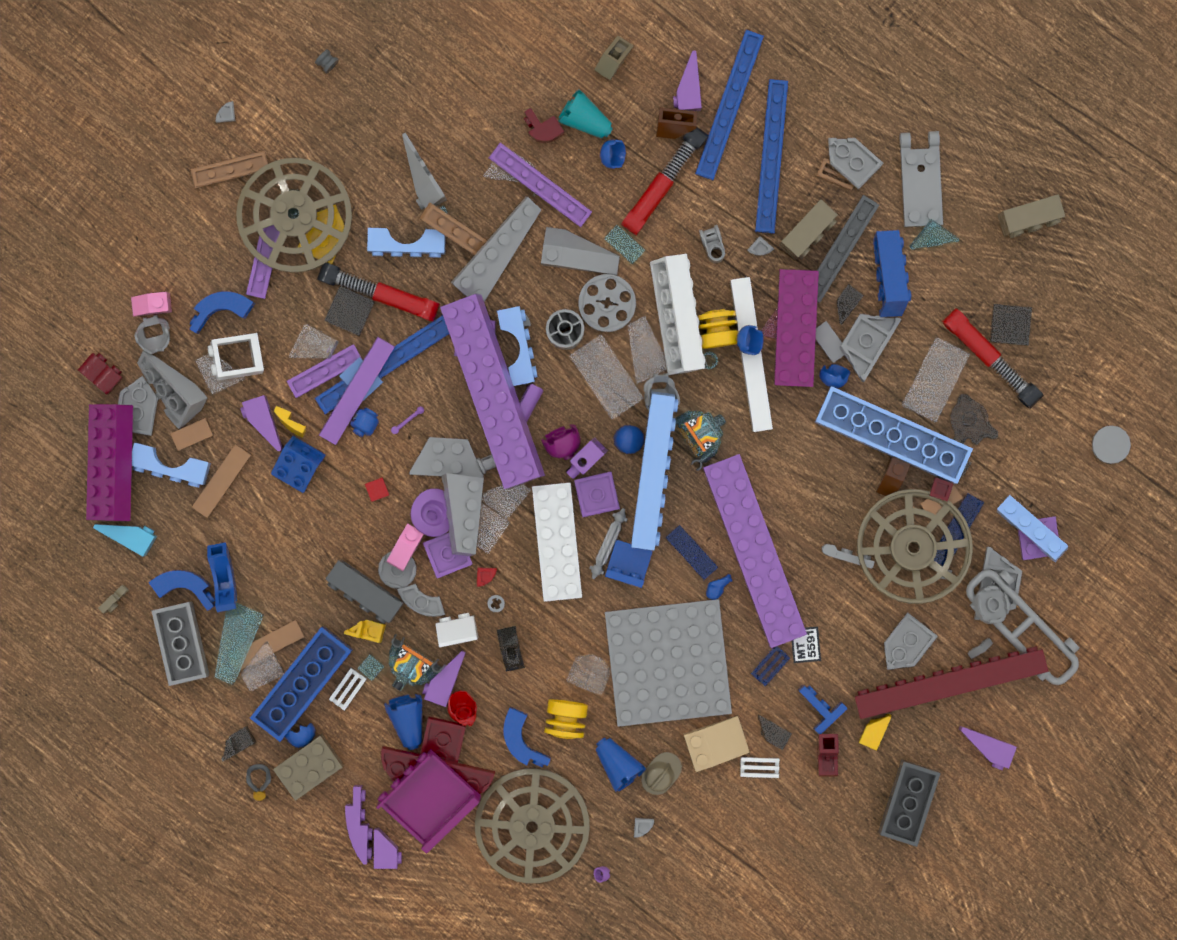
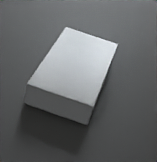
(829, 342)

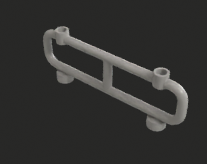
(1068, 647)

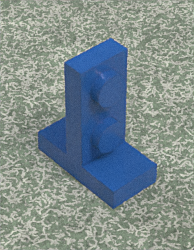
(822, 707)

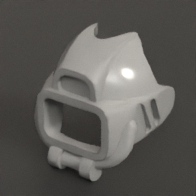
(156, 343)
(670, 388)

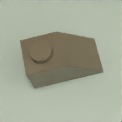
(613, 57)

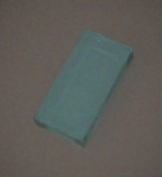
(624, 244)

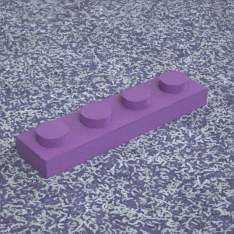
(260, 272)
(323, 371)

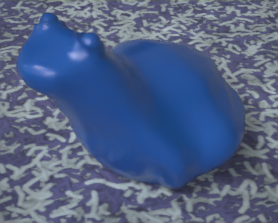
(716, 588)

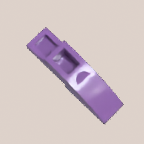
(359, 832)

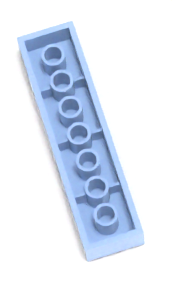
(893, 435)
(653, 471)

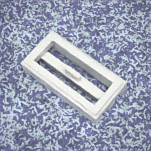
(338, 702)
(757, 767)

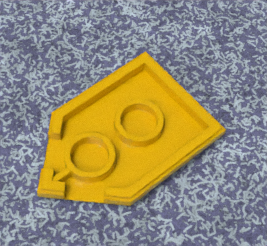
(327, 245)

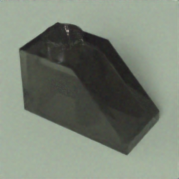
(510, 648)

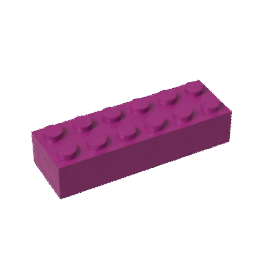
(796, 327)
(109, 462)

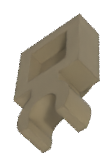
(111, 603)

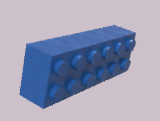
(301, 683)

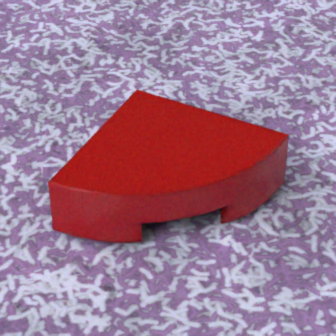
(485, 575)

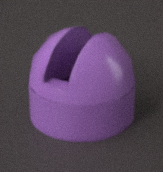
(601, 878)

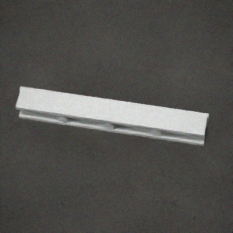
(752, 364)

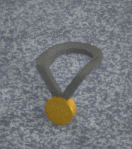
(258, 794)

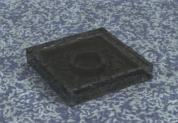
(349, 311)
(1010, 324)

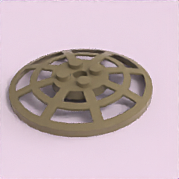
(294, 227)
(923, 538)
(541, 816)

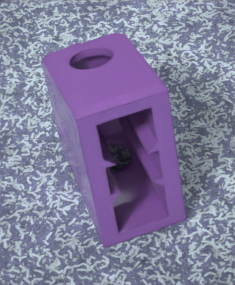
(591, 452)

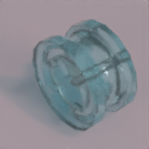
(713, 357)

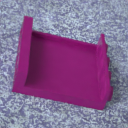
(429, 800)

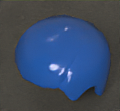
(613, 154)
(750, 340)
(834, 376)
(628, 439)
(301, 738)

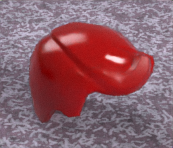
(462, 708)

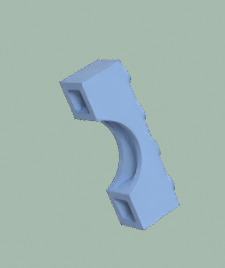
(381, 242)
(512, 321)
(193, 470)
(1034, 529)

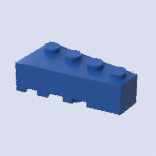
(891, 273)

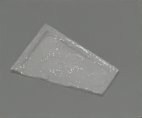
(645, 350)

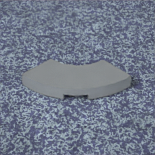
(420, 602)

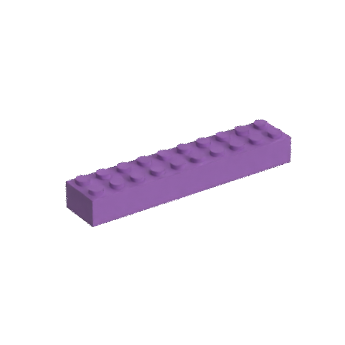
(492, 391)
(754, 551)

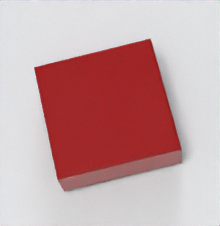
(377, 489)

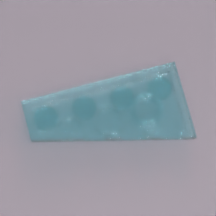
(236, 638)

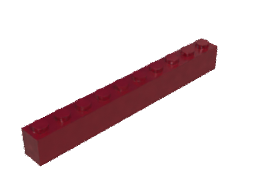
(951, 683)

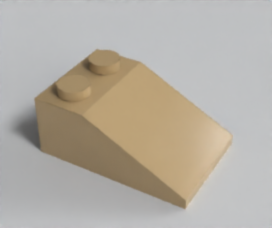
(716, 743)

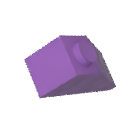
(688, 92)
(260, 416)
(442, 684)
(992, 749)

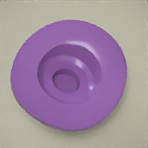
(430, 514)

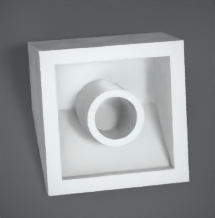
(456, 630)

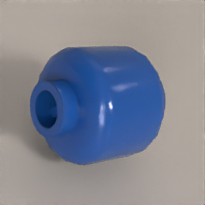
(364, 422)

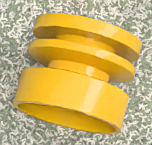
(718, 329)
(566, 718)

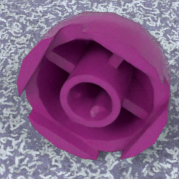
(562, 442)

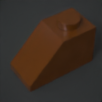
(675, 122)
(893, 476)

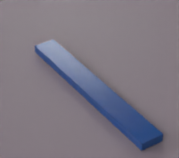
(729, 105)
(771, 156)
(401, 354)

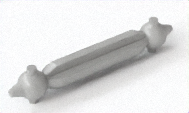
(608, 543)

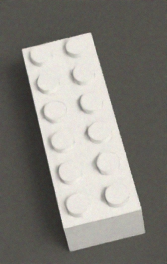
(677, 314)
(557, 542)

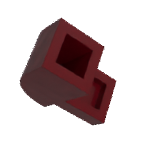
(543, 132)
(827, 755)

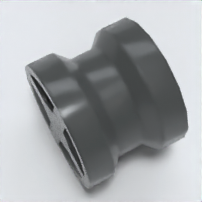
(326, 61)

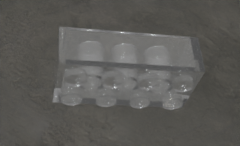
(606, 377)

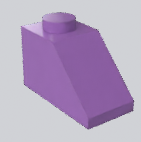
(385, 851)

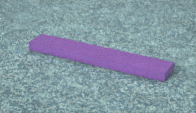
(540, 184)
(356, 390)

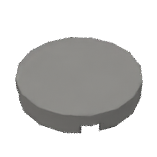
(1111, 444)
(393, 576)
(991, 605)

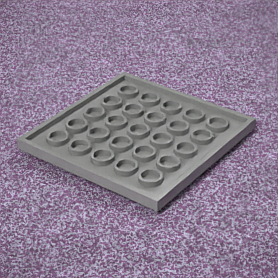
(668, 662)

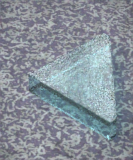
(933, 235)

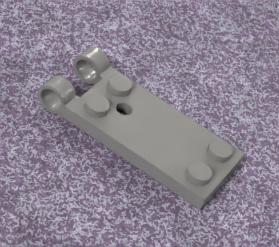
(921, 189)

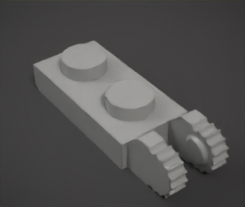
(846, 555)

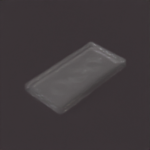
(935, 379)

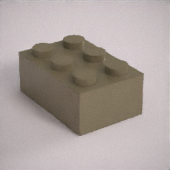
(1031, 216)
(809, 230)
(308, 767)

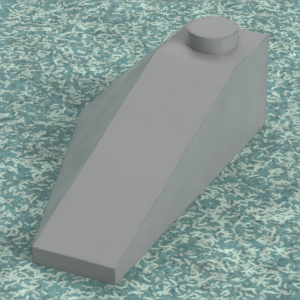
(424, 182)
(177, 393)

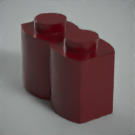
(100, 373)

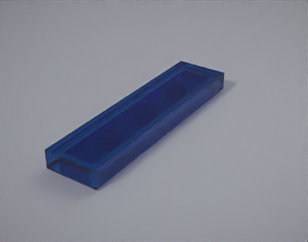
(969, 509)

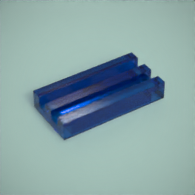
(775, 671)

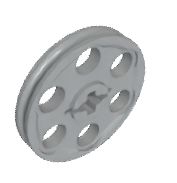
(611, 311)

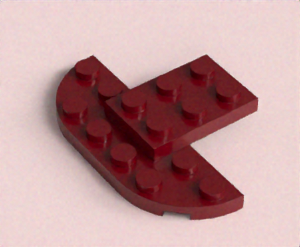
(445, 740)

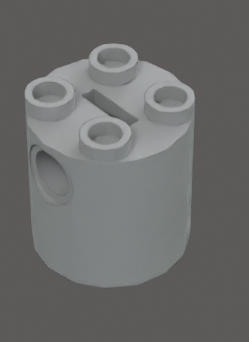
(561, 320)

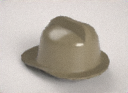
(661, 773)

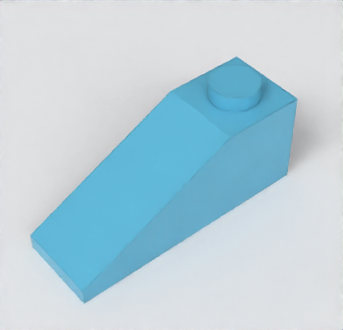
(132, 537)

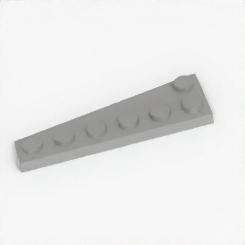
(491, 260)

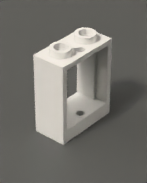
(255, 354)

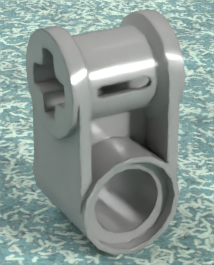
(712, 242)

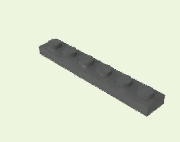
(844, 244)

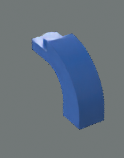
(217, 302)
(223, 577)
(183, 579)
(514, 740)

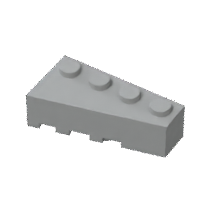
(463, 506)

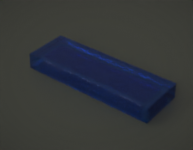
(691, 552)

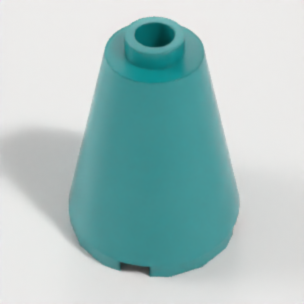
(585, 116)

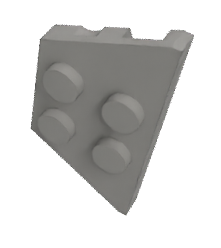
(867, 341)
(447, 456)
(998, 563)

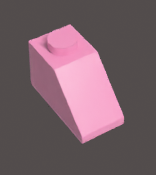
(151, 304)
(405, 547)

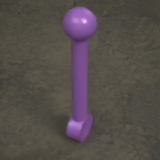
(395, 430)

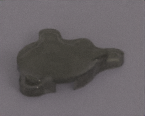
(970, 421)

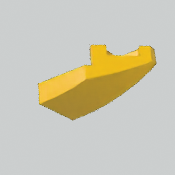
(284, 417)
(367, 630)
(874, 732)

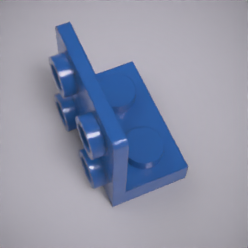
(297, 464)
(628, 564)

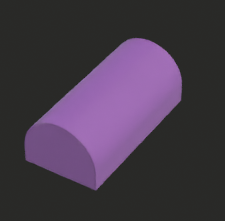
(530, 400)

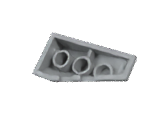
(573, 252)

